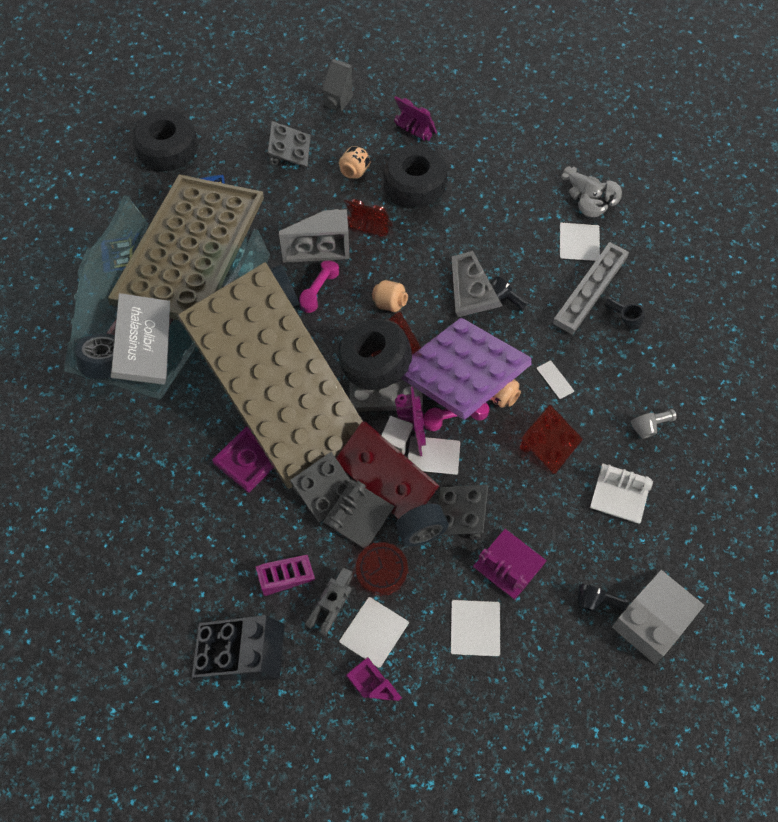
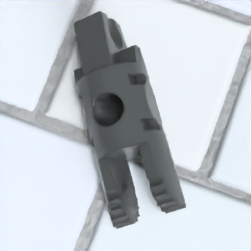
(336, 590)

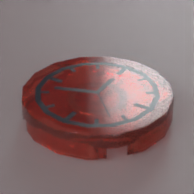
(381, 568)

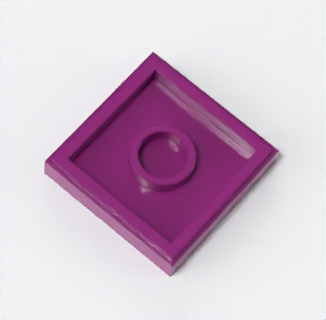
(243, 460)

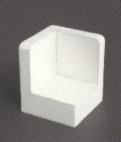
(397, 433)

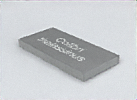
(141, 339)

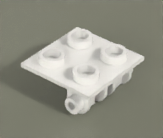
(621, 493)

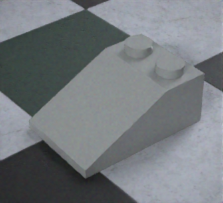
(316, 238)
(658, 616)

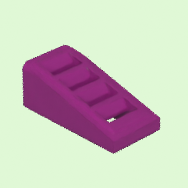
(273, 567)

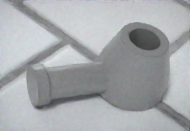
(647, 424)

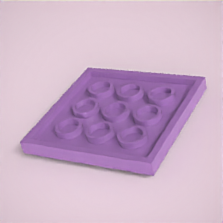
(464, 367)

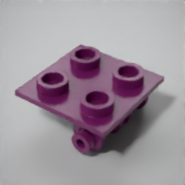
(414, 119)
(407, 410)
(509, 564)

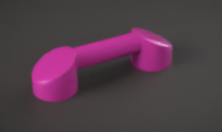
(308, 298)
(434, 417)

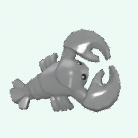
(589, 190)

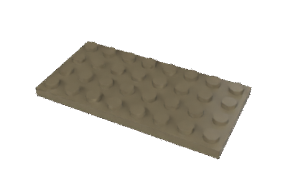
(189, 243)
(272, 372)

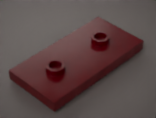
(385, 470)

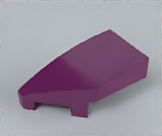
(371, 683)

